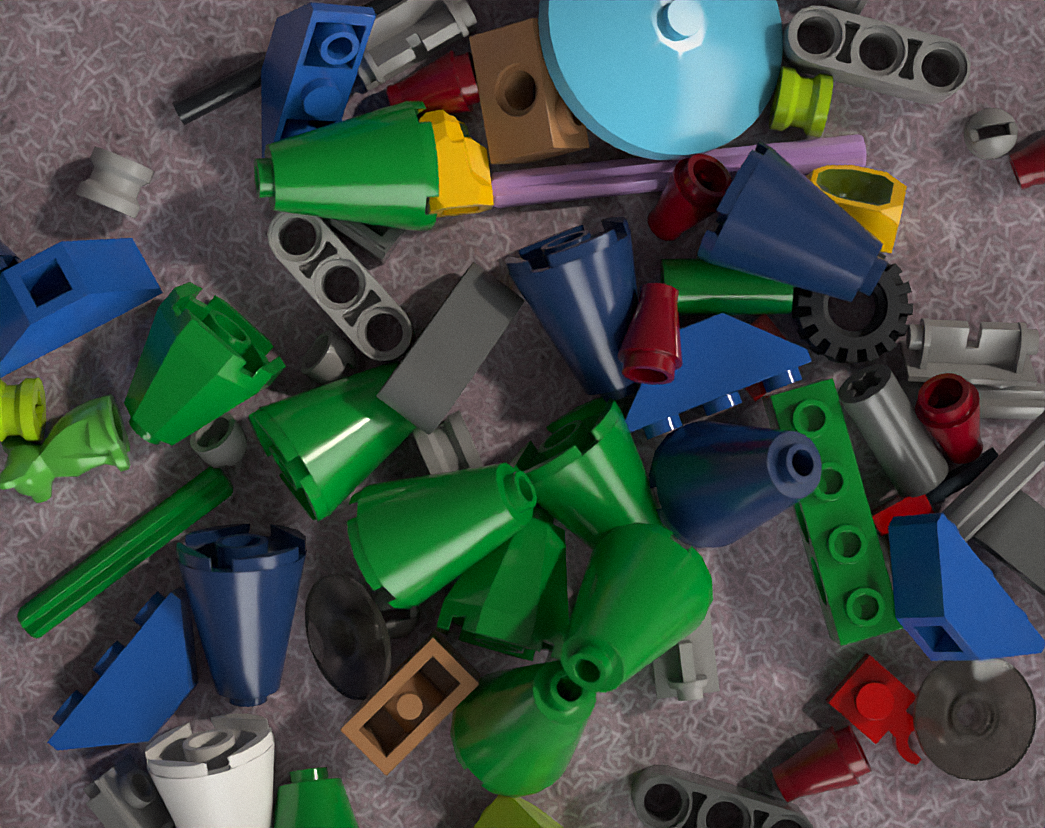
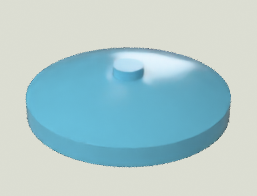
(663, 71)

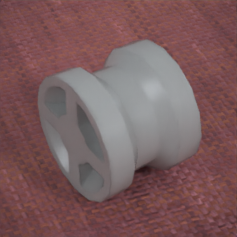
(115, 182)
(448, 446)

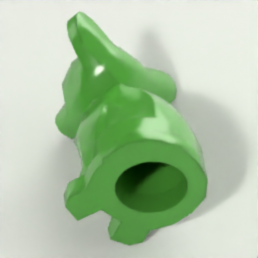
(77, 443)

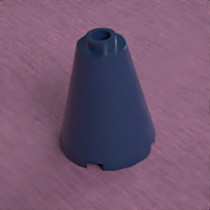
(791, 232)
(583, 299)
(729, 479)
(243, 604)

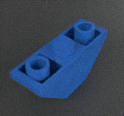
(311, 68)
(68, 295)
(717, 362)
(951, 597)
(137, 682)

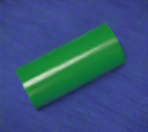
(717, 289)

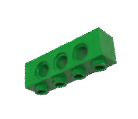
(837, 518)

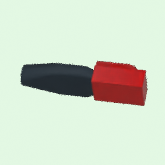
(953, 482)

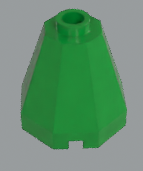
(196, 367)
(515, 594)

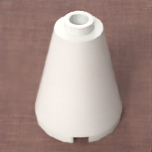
(216, 774)

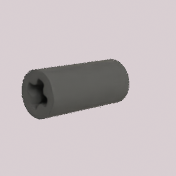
(893, 430)

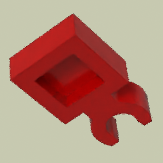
(876, 704)

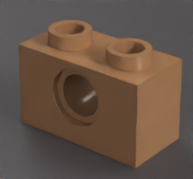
(515, 123)
(411, 702)

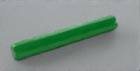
(125, 552)

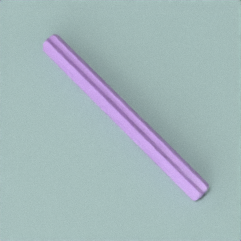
(652, 175)

